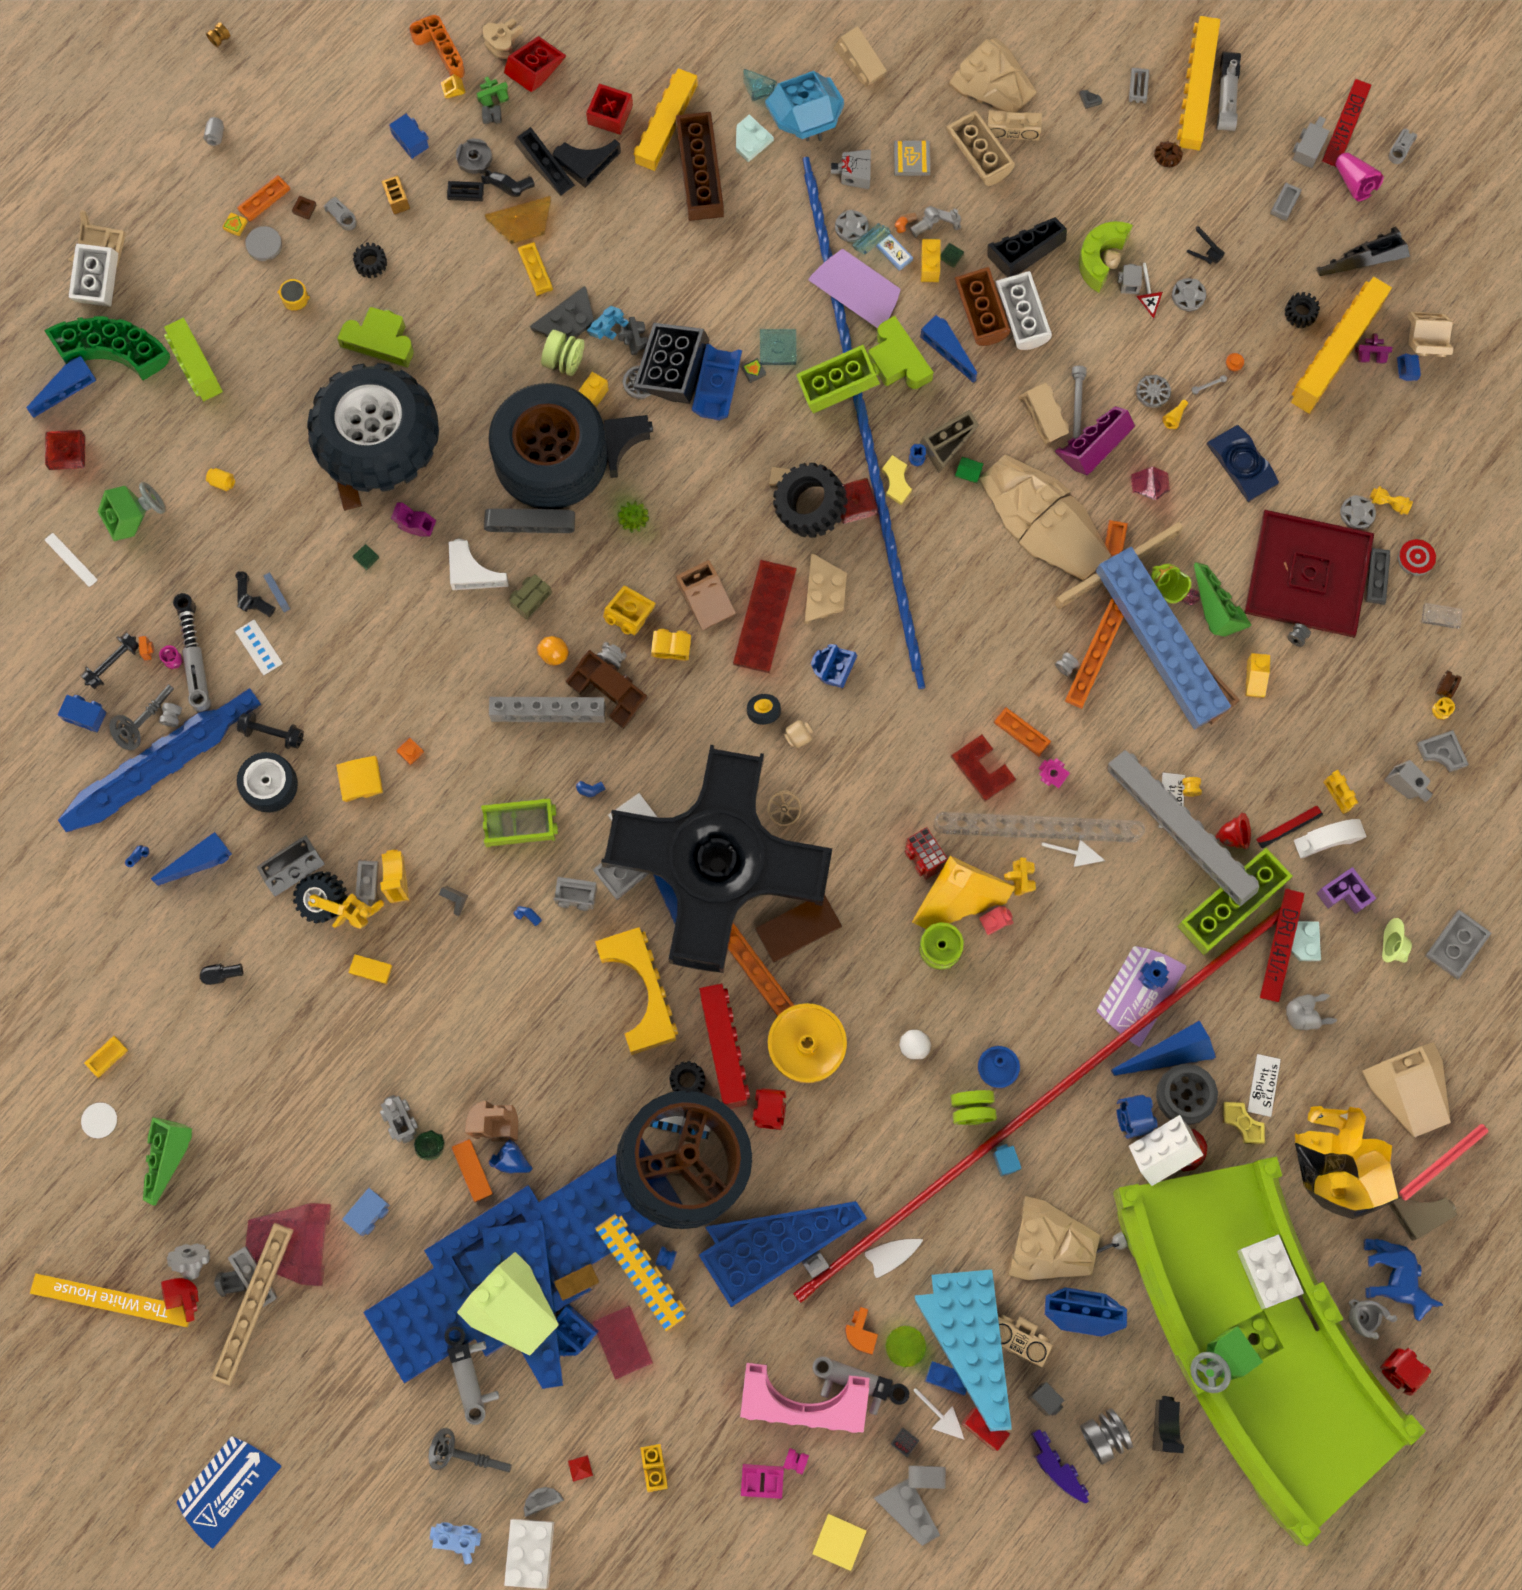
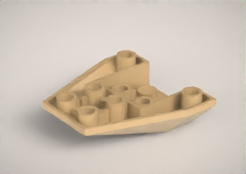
(1412, 1088)

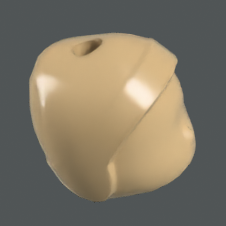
(1111, 259)

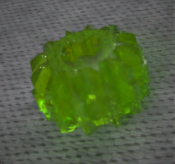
(633, 523)

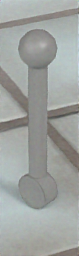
(1195, 390)

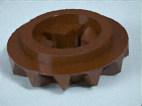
(1171, 160)

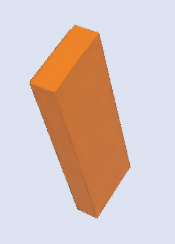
(263, 198)
(1022, 732)
(472, 1170)

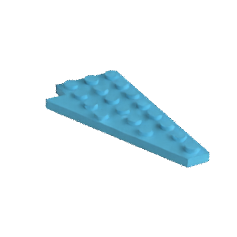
(967, 1328)

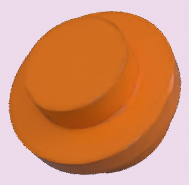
(1235, 362)

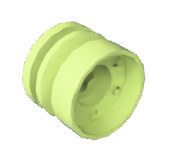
(562, 352)

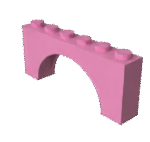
(842, 1412)

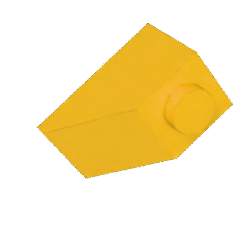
(1257, 675)

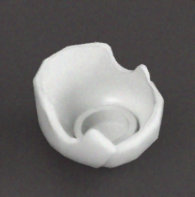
(915, 1044)

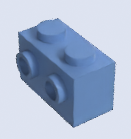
(366, 1212)

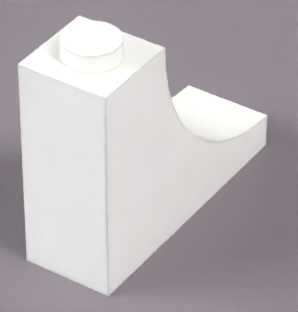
(467, 573)

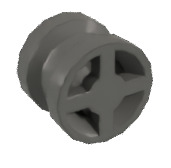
(1299, 635)

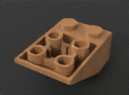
(705, 595)

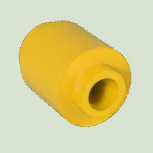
(220, 479)

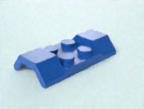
(716, 383)

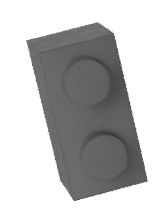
(1046, 1399)

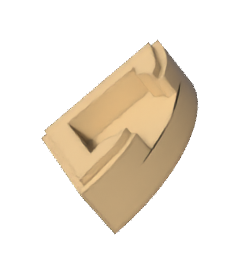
(776, 475)

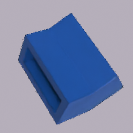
(1409, 367)

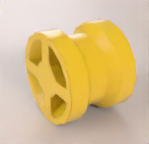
(1445, 704)
(1192, 786)

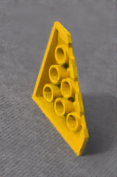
(961, 892)

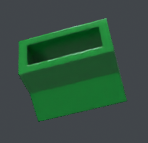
(969, 470)

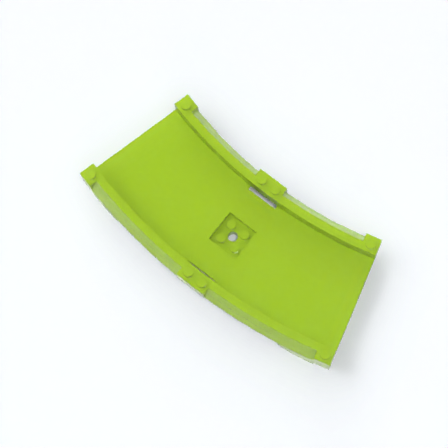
(1313, 1413)

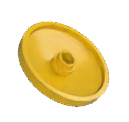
(807, 1043)

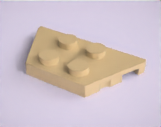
(825, 589)

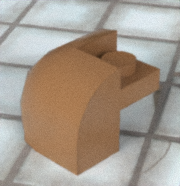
(492, 1122)

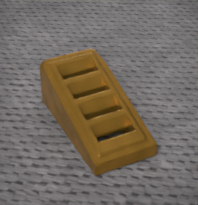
(397, 204)

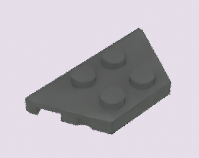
(569, 317)

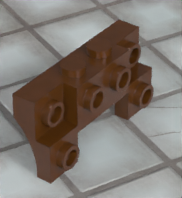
(611, 683)

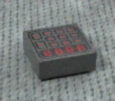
(904, 1442)

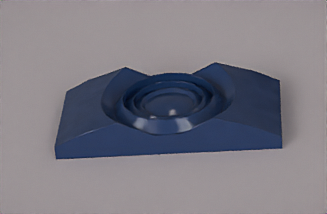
(1243, 462)

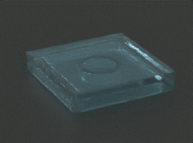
(778, 346)

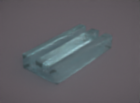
(871, 238)

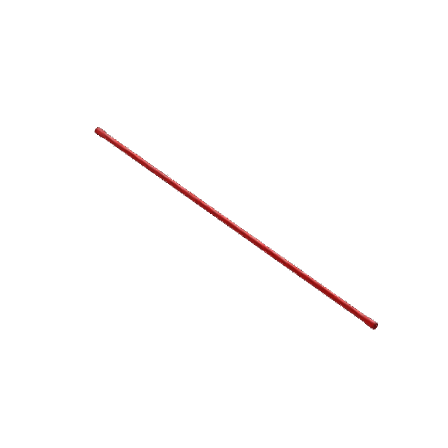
(810, 1287)

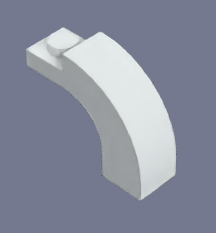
(1328, 836)

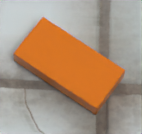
(1115, 537)

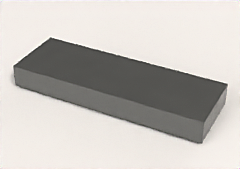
(1378, 576)

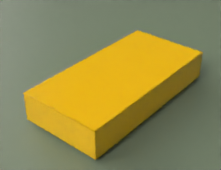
(370, 969)
(106, 1056)

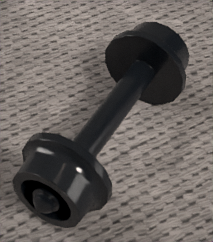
(92, 678)
(247, 724)

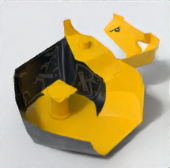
(1343, 1169)

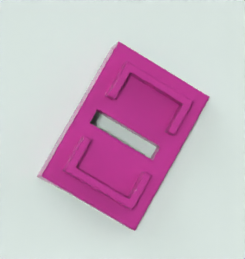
(751, 1481)

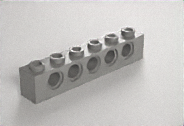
(547, 709)

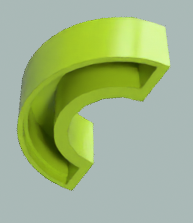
(1101, 238)

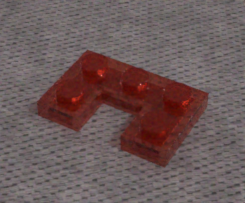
(968, 761)

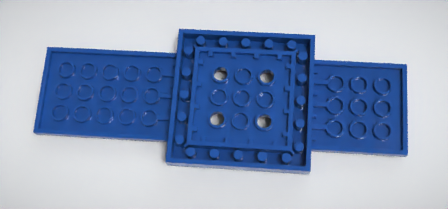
(416, 1316)

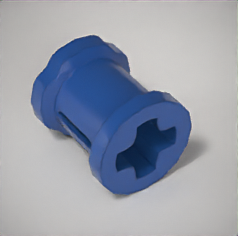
(916, 459)

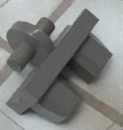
(631, 337)

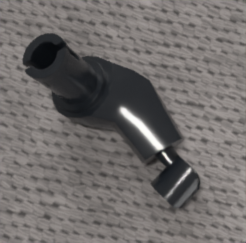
(507, 184)

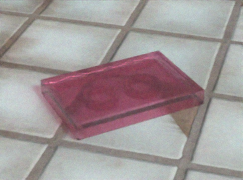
(622, 1342)

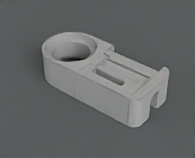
(1402, 145)
(340, 213)

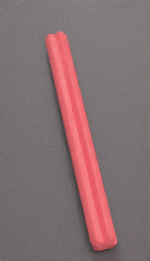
(1443, 1162)

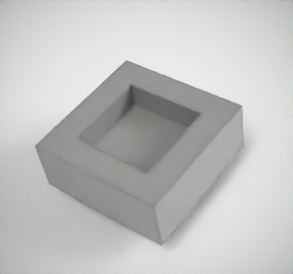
(815, 1264)

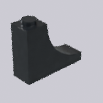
(585, 164)
(622, 435)
(1166, 1426)

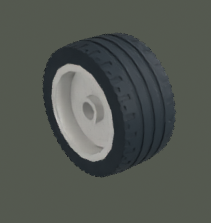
(271, 795)

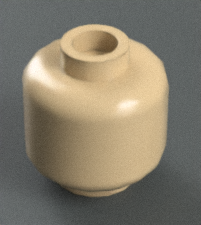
(798, 734)

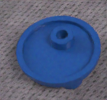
(998, 1066)

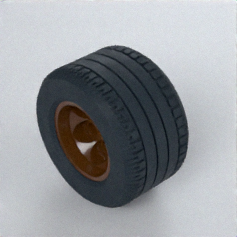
(554, 478)

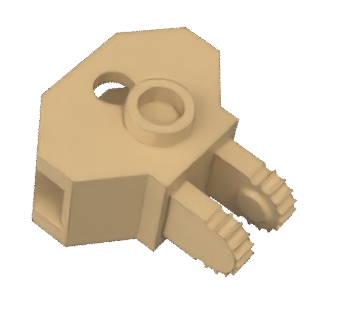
(500, 38)

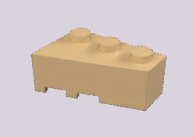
(860, 57)

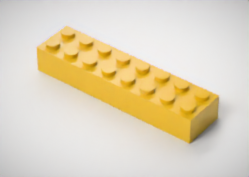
(1340, 344)

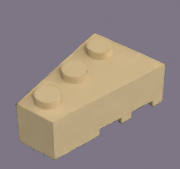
(1045, 412)

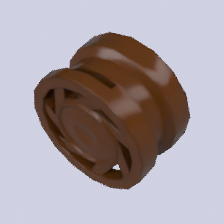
(1447, 684)

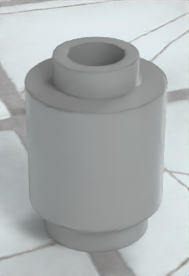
(214, 131)

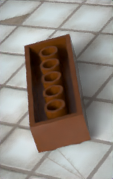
(699, 166)

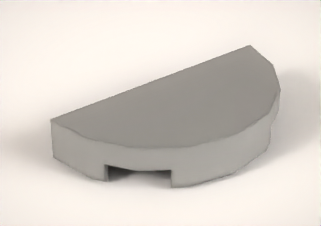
(541, 1499)

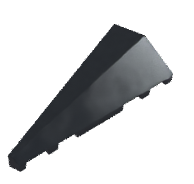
(1378, 251)

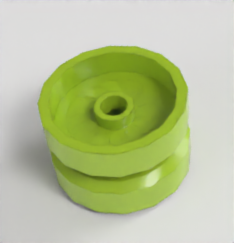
(952, 948)
(973, 1107)

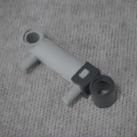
(1228, 83)
(465, 1374)
(879, 1387)

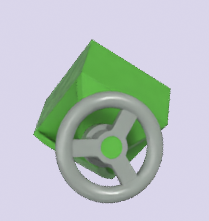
(124, 511)
(1227, 1357)

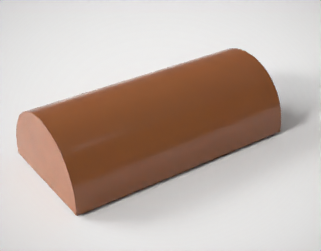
(983, 307)

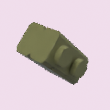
(530, 596)

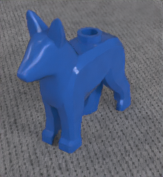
(1403, 1278)

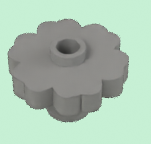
(188, 1260)

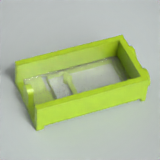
(519, 822)

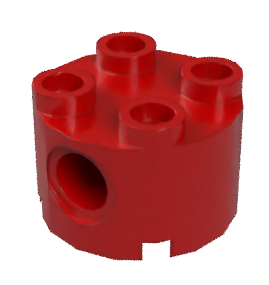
(770, 1109)
(1405, 1370)

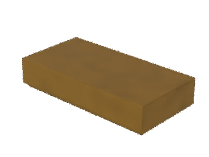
(576, 1282)

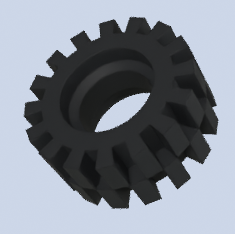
(366, 251)
(1305, 301)
(690, 1068)

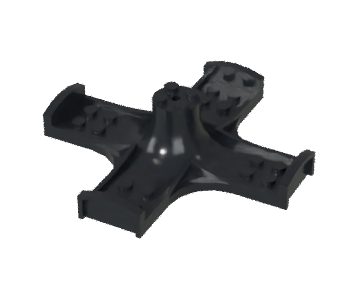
(717, 859)

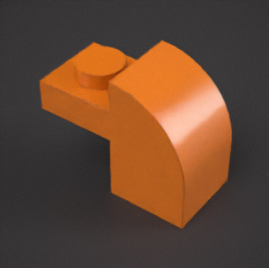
(857, 1337)

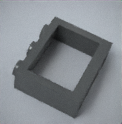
(290, 865)

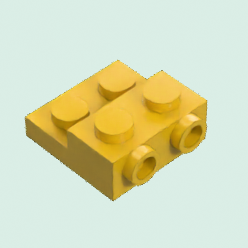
(628, 610)

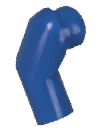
(588, 790)
(137, 855)
(527, 912)

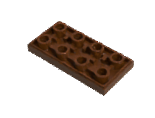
(797, 928)

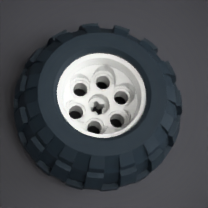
(376, 458)

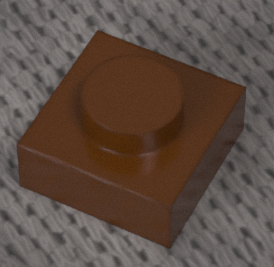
(304, 207)

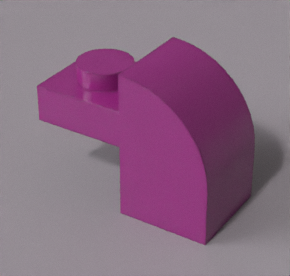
(413, 522)

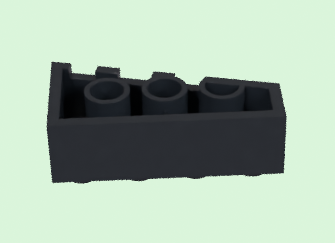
(1024, 249)

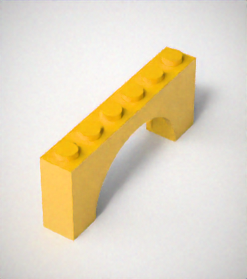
(655, 1026)

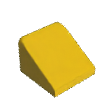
(453, 86)

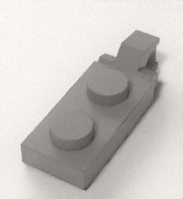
(367, 881)

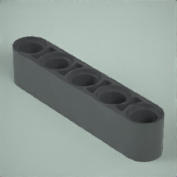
(529, 520)

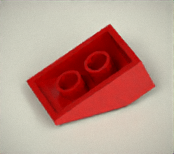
(533, 63)

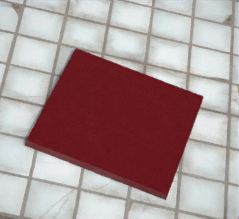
(1320, 559)

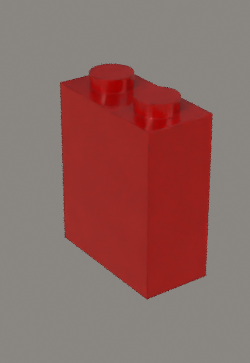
(976, 1425)

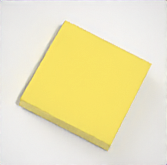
(839, 1542)

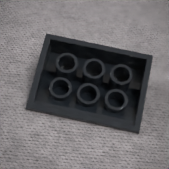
(672, 362)

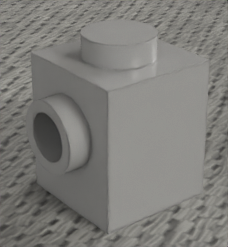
(1130, 279)

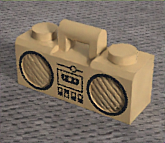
(1015, 125)
(1028, 1347)

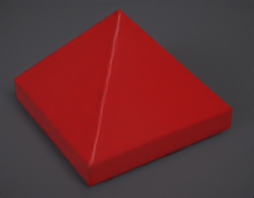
(580, 1468)

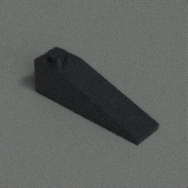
(543, 161)

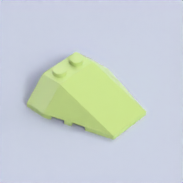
(511, 1307)

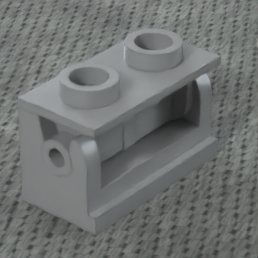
(575, 893)

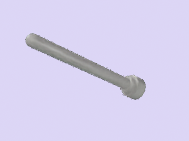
(1079, 374)

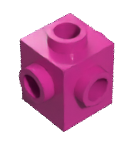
(1058, 777)

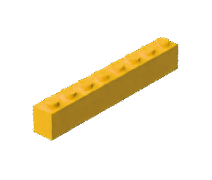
(1199, 83)

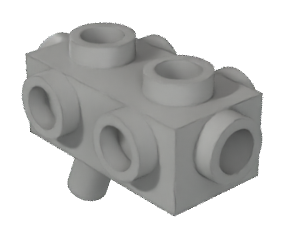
(396, 1114)

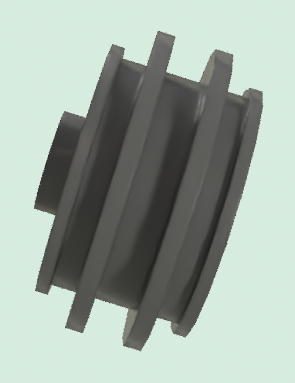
(1196, 1075)

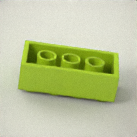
(192, 360)
(838, 379)

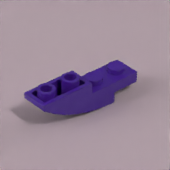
(1063, 1476)

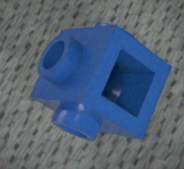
(1147, 977)

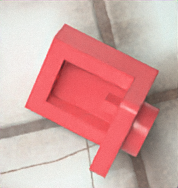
(996, 919)

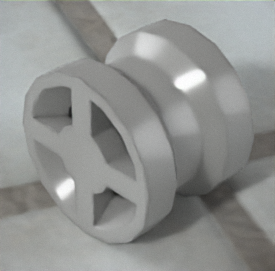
(1067, 664)

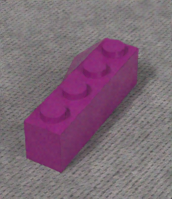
(1097, 441)

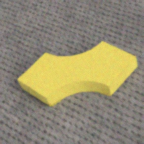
(898, 488)
(1237, 1116)

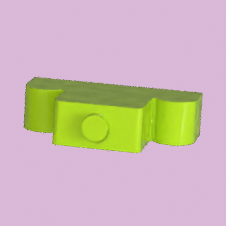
(378, 337)
(898, 356)

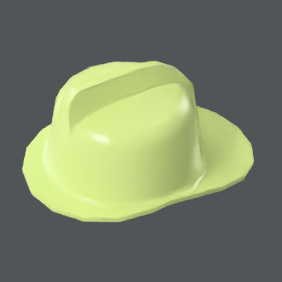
(1395, 943)

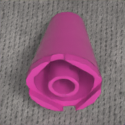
(1358, 176)

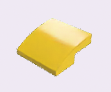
(359, 778)

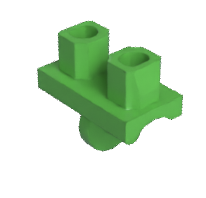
(499, 90)

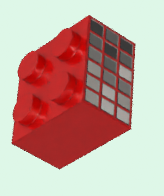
(925, 853)

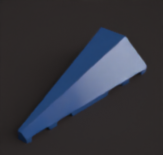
(1181, 1048)

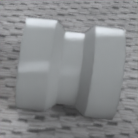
(170, 715)

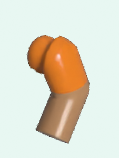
(903, 220)

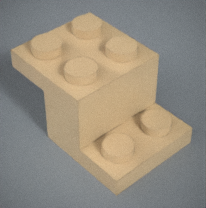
(1430, 333)

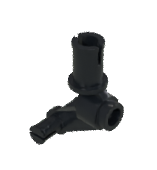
(248, 602)

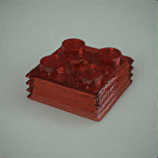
(57, 442)
(866, 503)

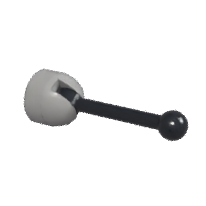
(1118, 1242)

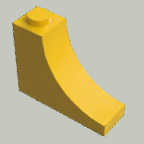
(394, 877)

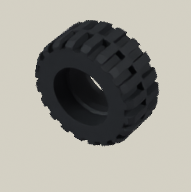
(795, 484)

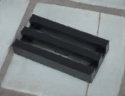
(465, 194)

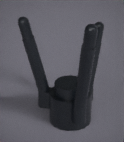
(1214, 253)

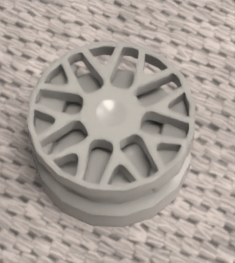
(612, 654)

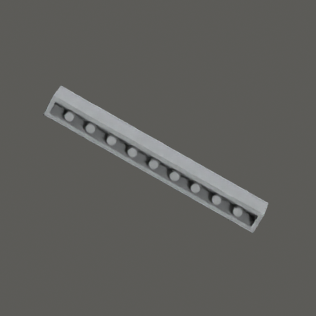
(1183, 828)

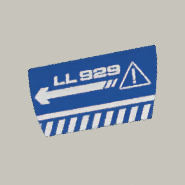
(226, 1489)

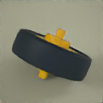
(763, 709)

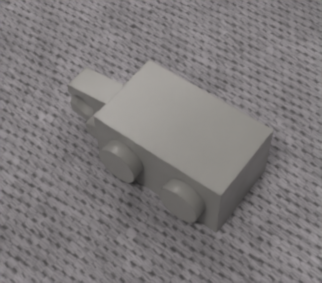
(1311, 143)

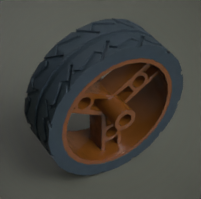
(697, 1111)

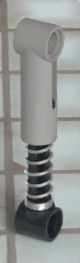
(192, 654)

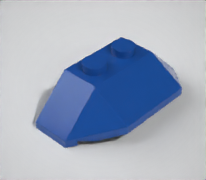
(1085, 1312)

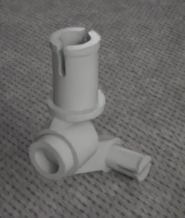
(932, 216)

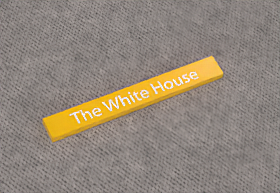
(107, 1299)

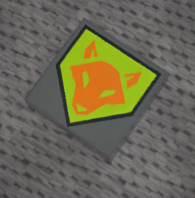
(753, 370)

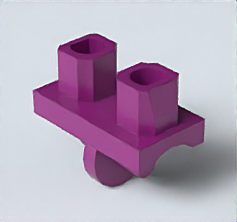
(1381, 351)

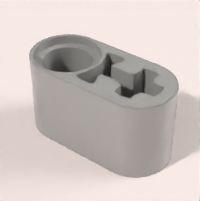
(927, 1477)

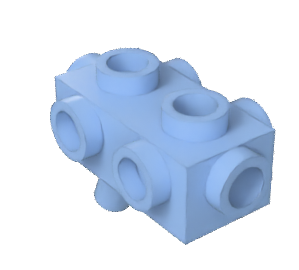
(456, 1538)

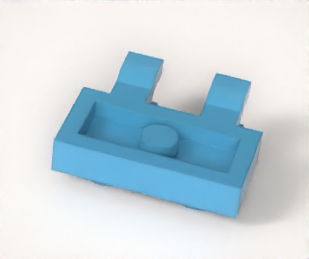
(602, 326)

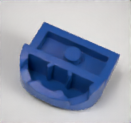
(833, 665)
(573, 1332)

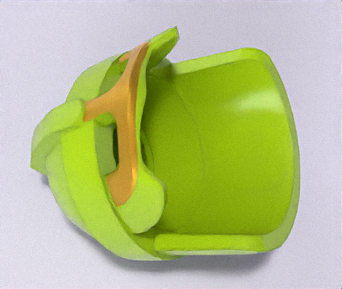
(1171, 582)

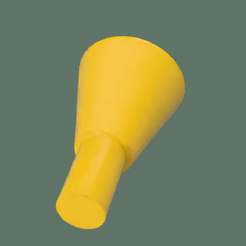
(1172, 419)

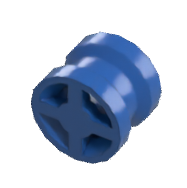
(666, 1258)

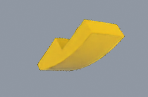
(654, 1468)

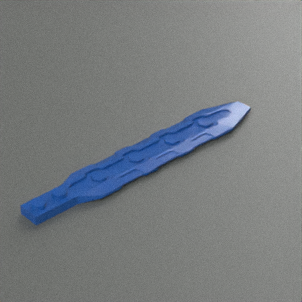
(155, 763)

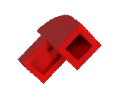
(179, 1293)

